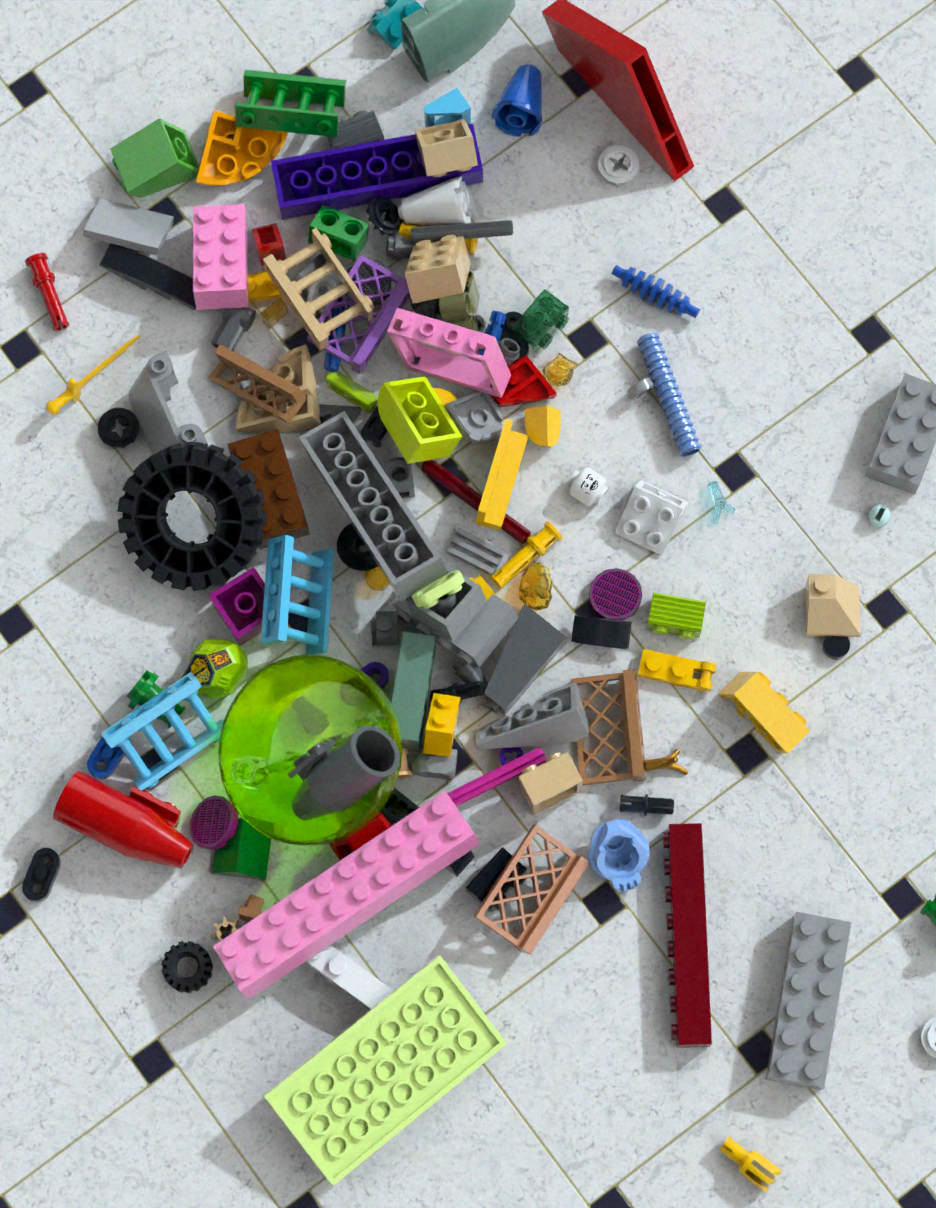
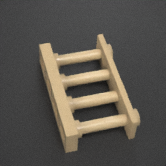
(306, 310)

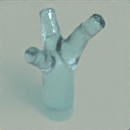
(719, 501)

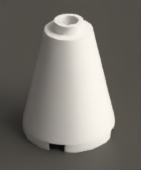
(437, 205)

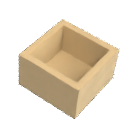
(549, 782)

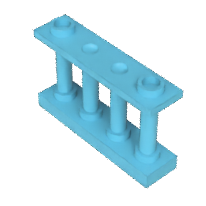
(277, 595)
(141, 720)

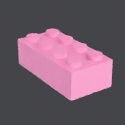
(220, 257)

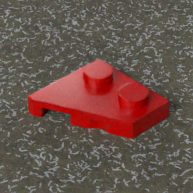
(525, 385)

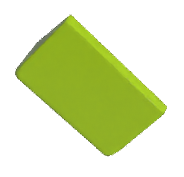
(352, 391)

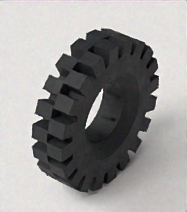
(223, 485)

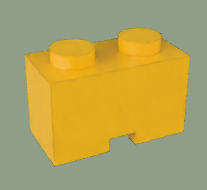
(441, 725)

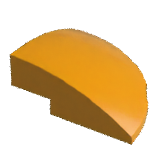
(235, 152)

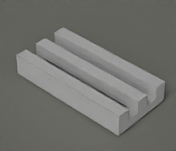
(479, 542)

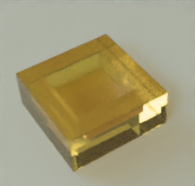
(274, 313)

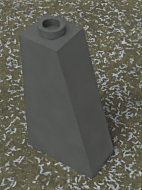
(524, 656)

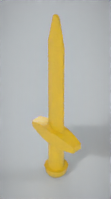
(73, 389)

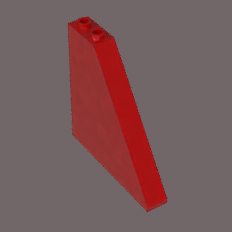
(623, 79)

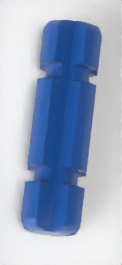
(497, 319)

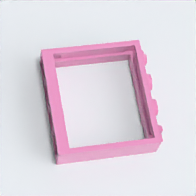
(411, 329)

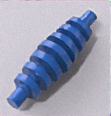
(655, 291)

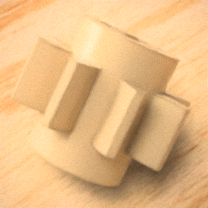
(225, 925)

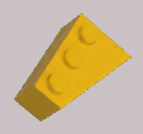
(766, 710)

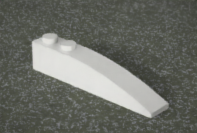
(349, 977)

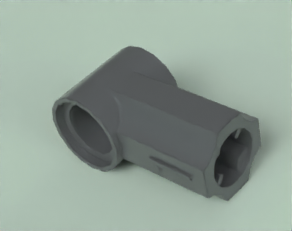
(232, 327)

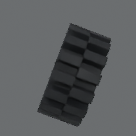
(180, 951)

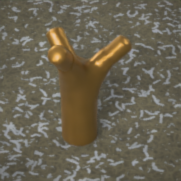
(667, 762)

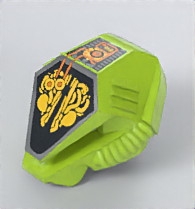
(218, 667)

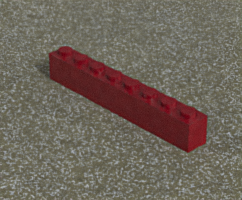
(689, 936)

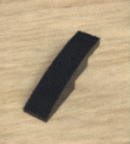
(149, 274)

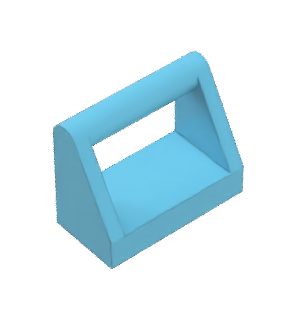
(449, 106)

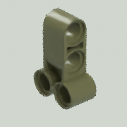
(462, 308)

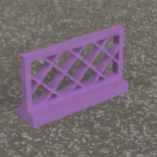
(378, 328)

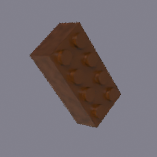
(269, 464)

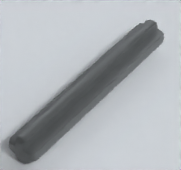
(468, 230)

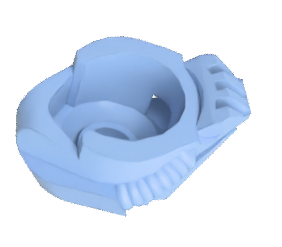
(618, 853)

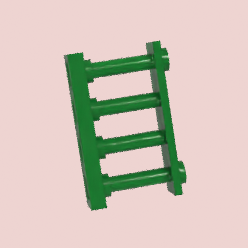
(292, 88)

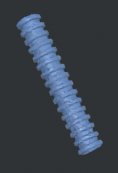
(669, 394)

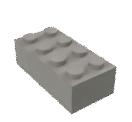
(907, 436)

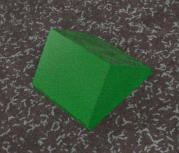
(244, 854)

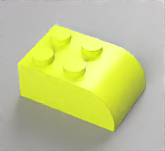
(417, 420)

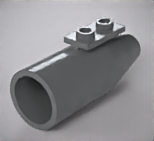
(344, 774)

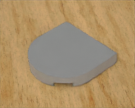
(476, 417)

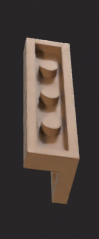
(258, 375)

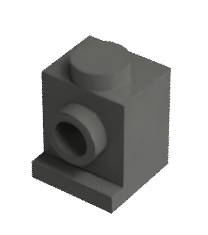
(385, 628)

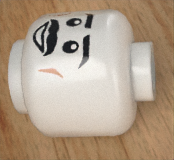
(587, 486)

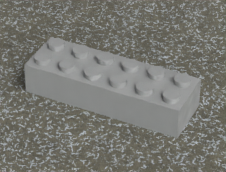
(808, 1001)

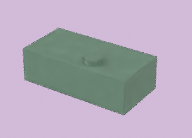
(413, 686)

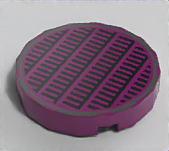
(615, 594)
(213, 822)

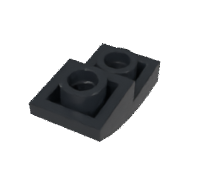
(601, 632)

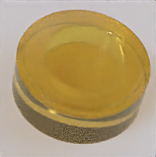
(376, 580)

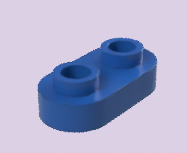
(104, 753)

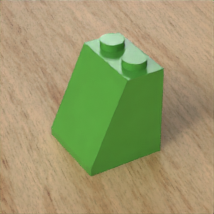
(154, 159)

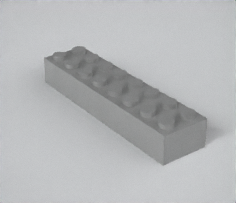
(373, 506)

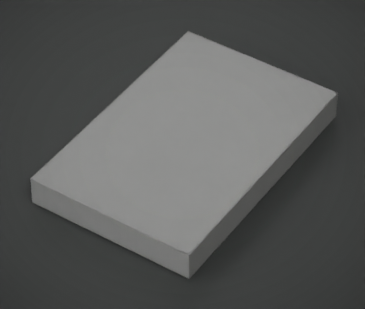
(128, 226)

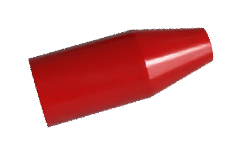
(130, 825)

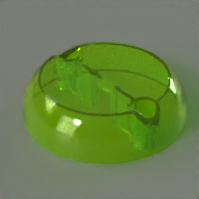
(281, 718)

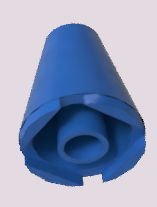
(520, 103)

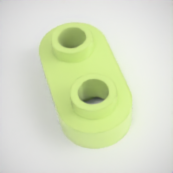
(429, 594)

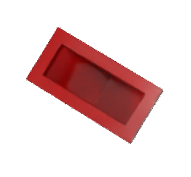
(269, 242)

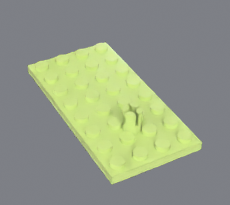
(385, 1070)

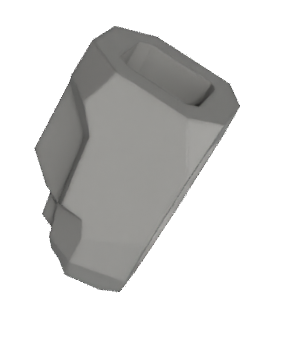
(436, 766)

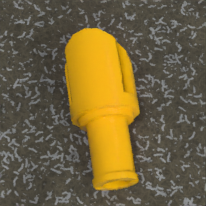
(751, 1164)

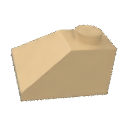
(831, 606)

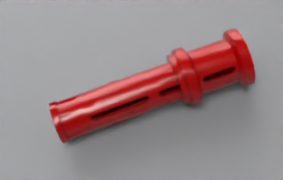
(44, 281)

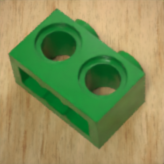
(345, 232)

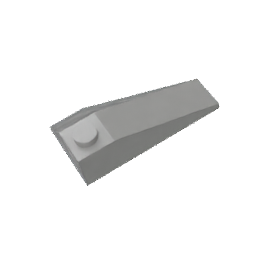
(549, 722)

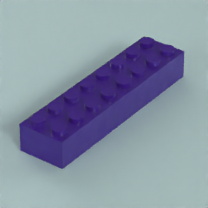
(357, 175)

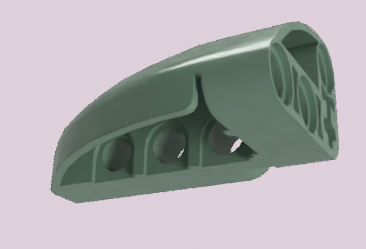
(451, 33)

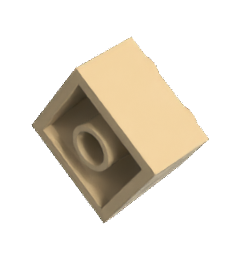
(446, 148)

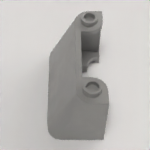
(149, 403)

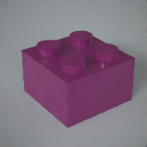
(241, 605)

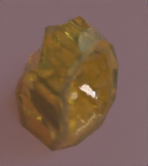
(536, 586)

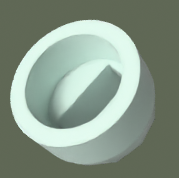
(884, 519)

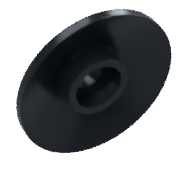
(348, 551)

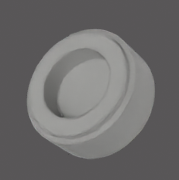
(640, 388)

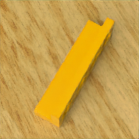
(501, 478)

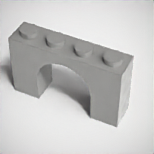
(478, 637)

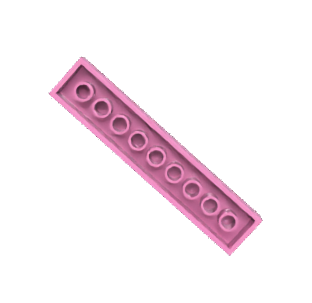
(346, 895)

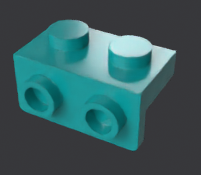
(388, 21)

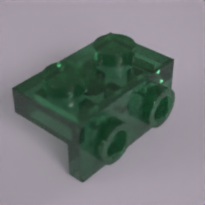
(542, 320)

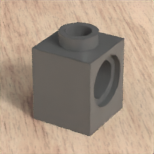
(399, 465)

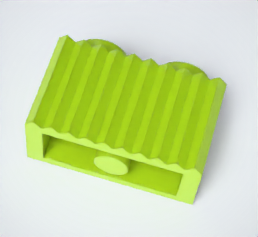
(676, 616)

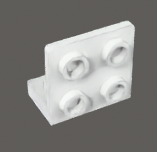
(650, 517)

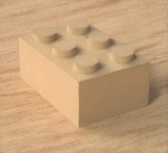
(438, 268)

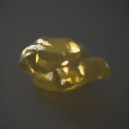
(559, 371)

